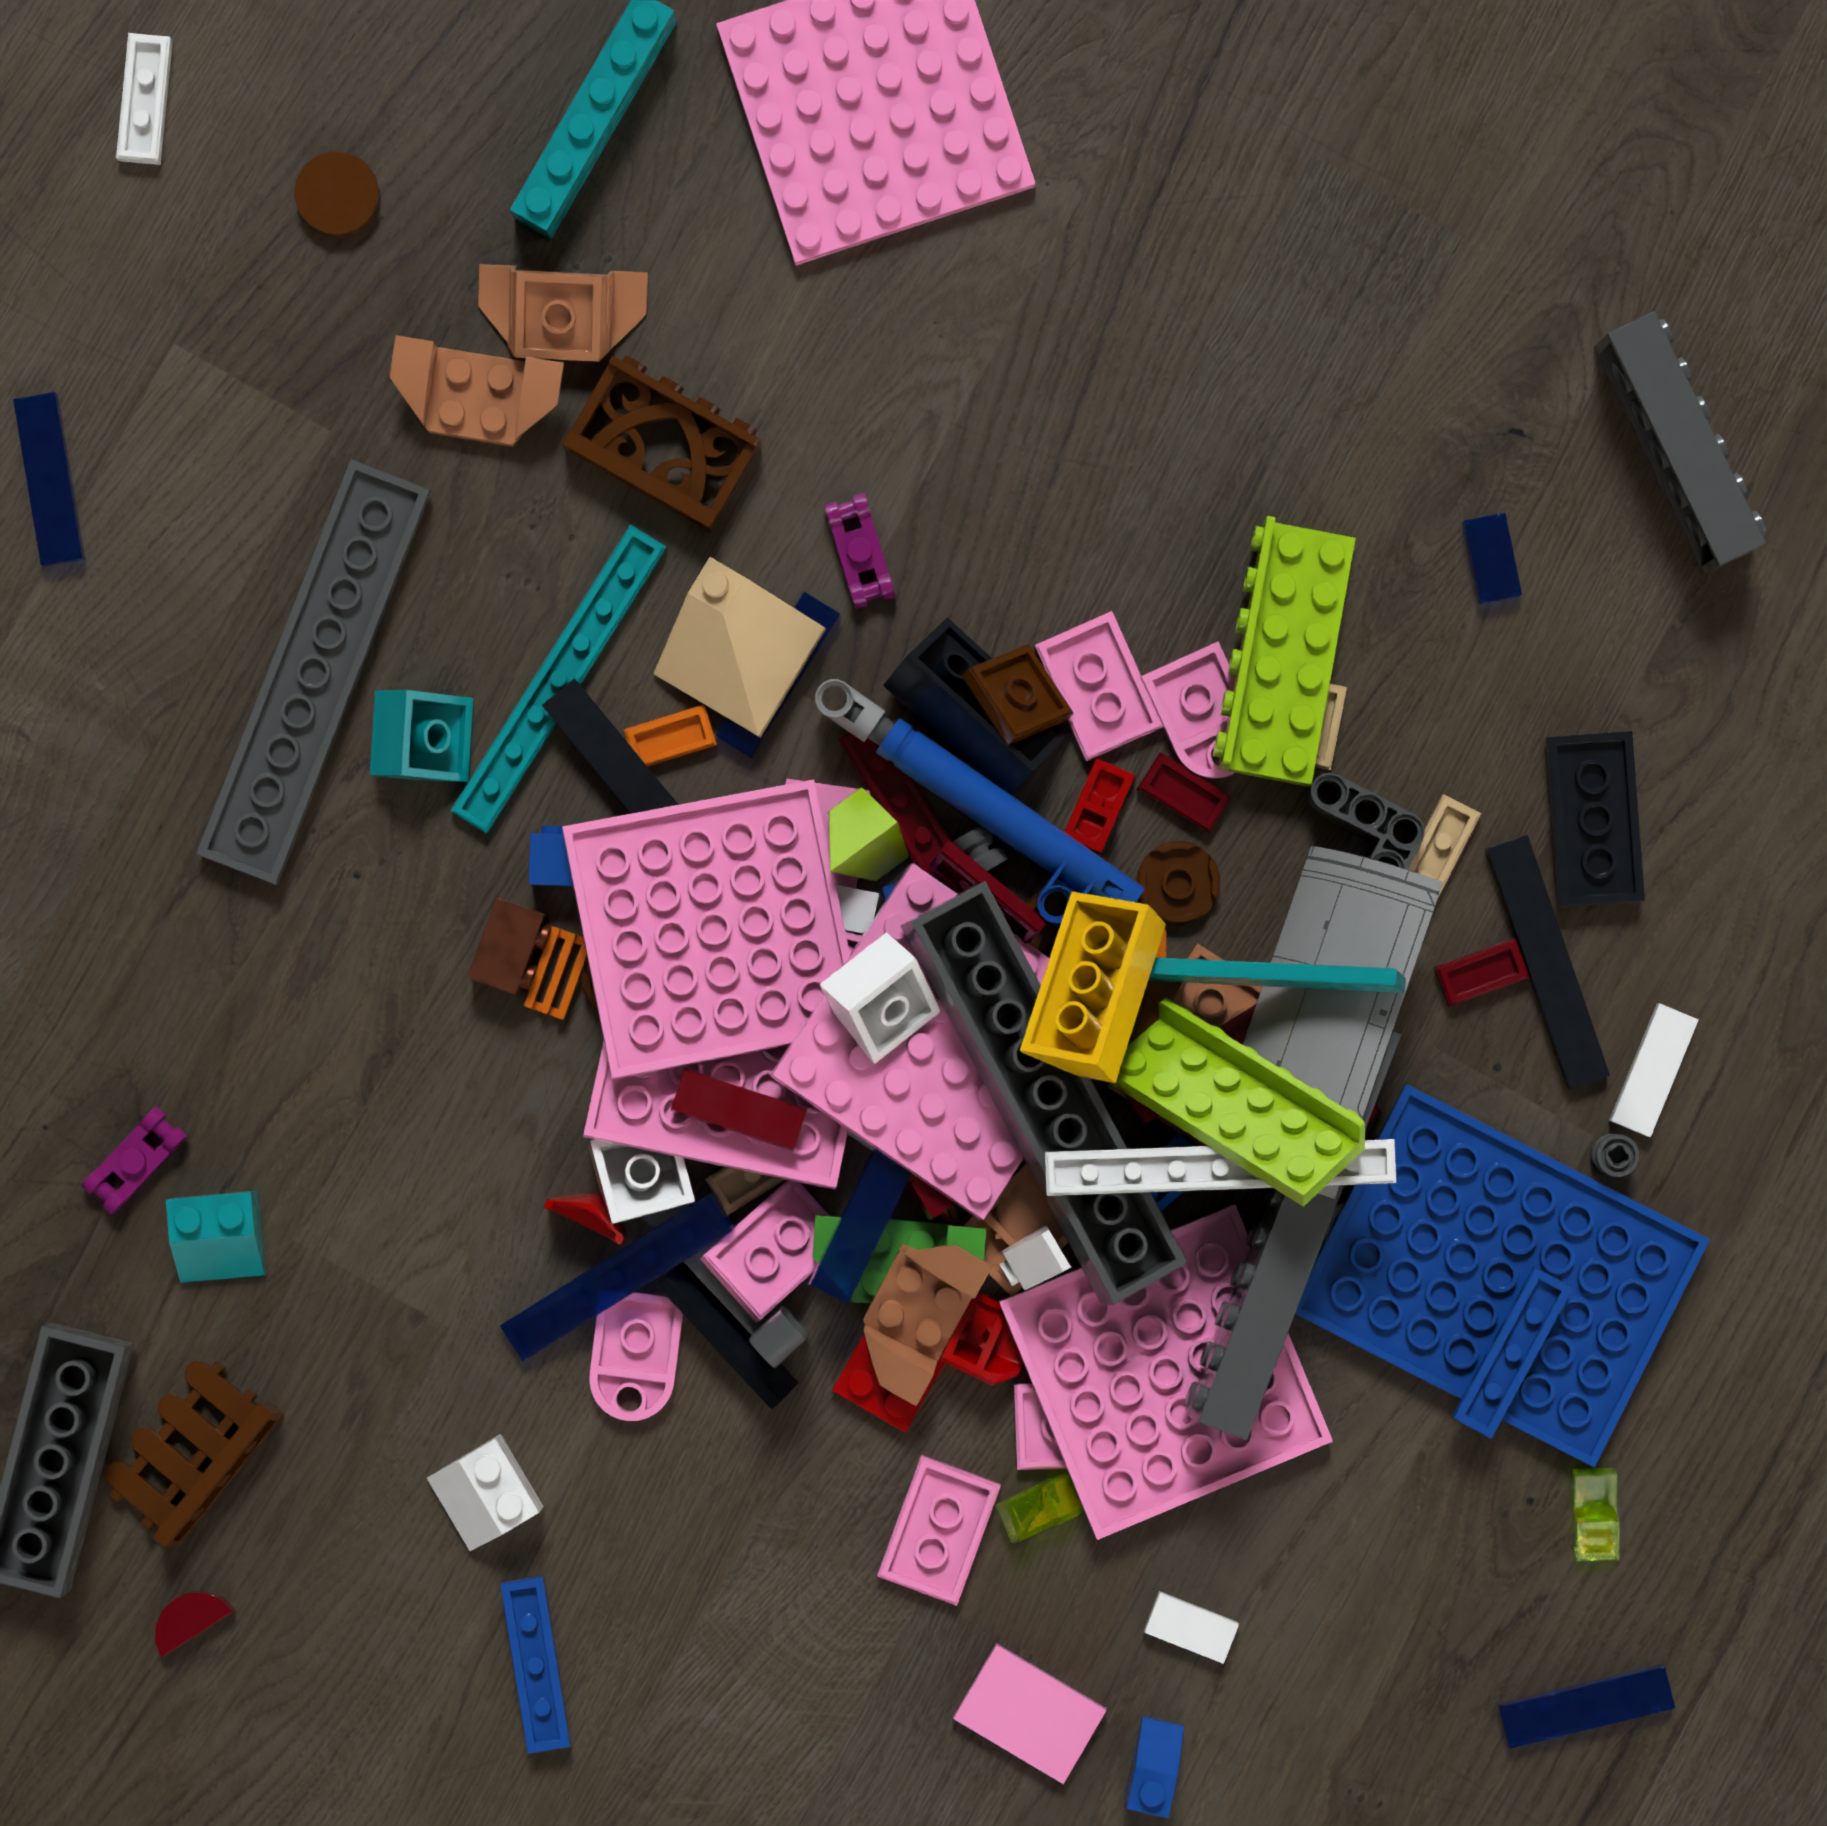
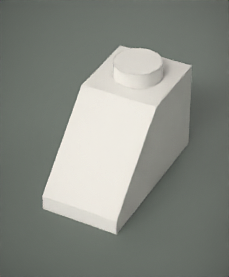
(1034, 1259)

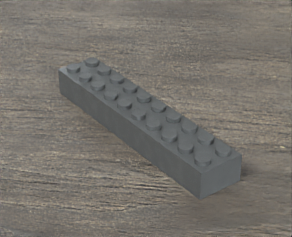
(990, 1000)
(1264, 1301)

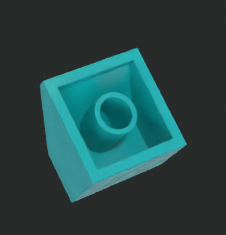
(421, 736)
(216, 1236)

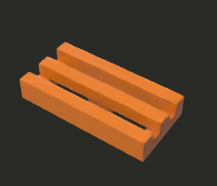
(545, 1007)

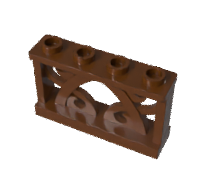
(604, 453)

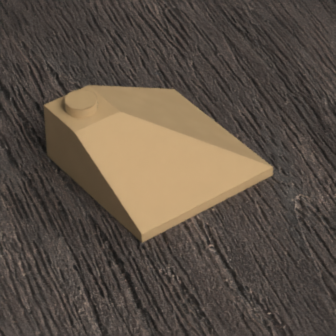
(737, 647)

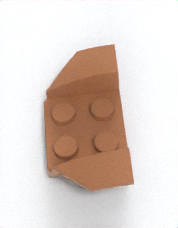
(560, 311)
(474, 392)
(918, 1314)

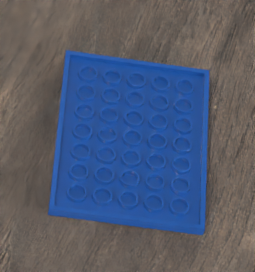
(1441, 1254)

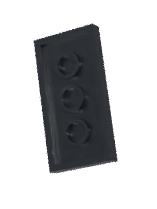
(1595, 819)

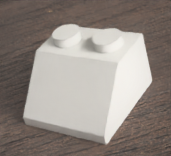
(881, 997)
(638, 1180)
(485, 1493)

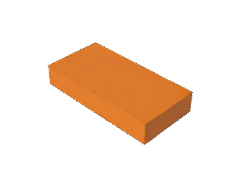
(672, 736)

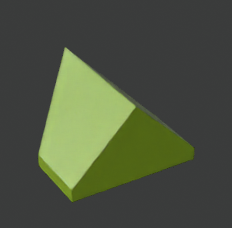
(864, 838)

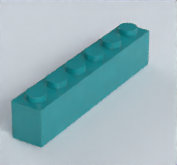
(593, 116)

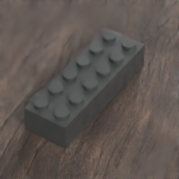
(1680, 442)
(58, 1455)

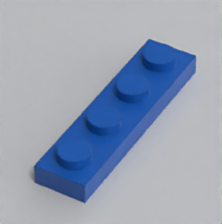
(1512, 1352)
(535, 1664)

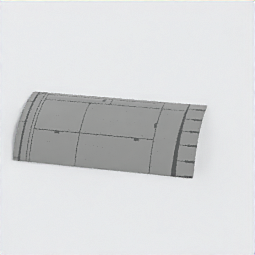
(1342, 915)

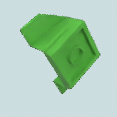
(898, 1232)

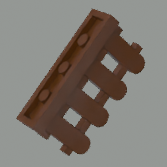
(227, 1454)

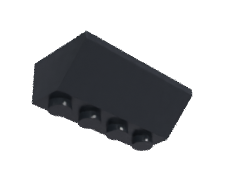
(936, 693)

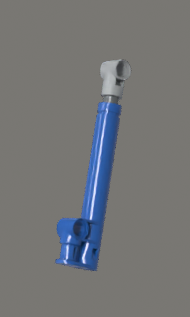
(1066, 859)

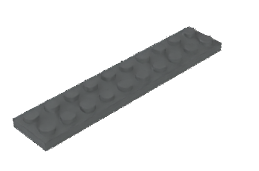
(314, 672)

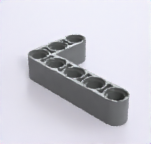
(1380, 831)
(774, 1334)

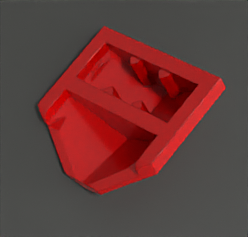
(588, 1211)
(983, 1343)

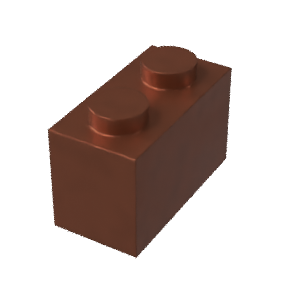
(509, 947)

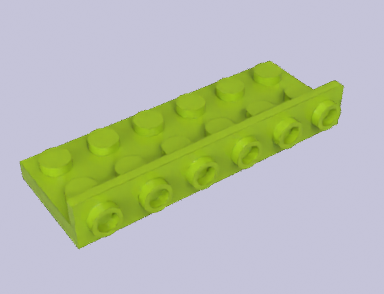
(1284, 653)
(1240, 1104)

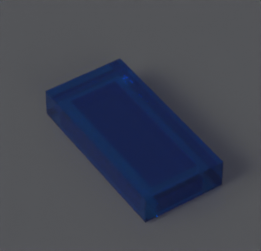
(1492, 558)

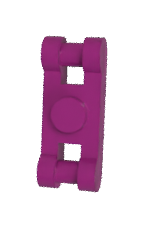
(859, 550)
(134, 1160)

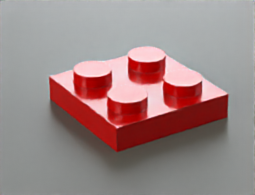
(861, 1386)

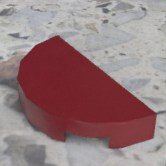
(188, 1617)

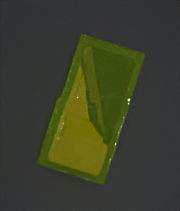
(1040, 1507)
(1595, 1514)

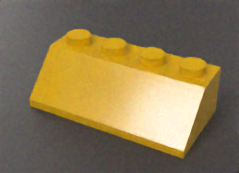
(1093, 986)

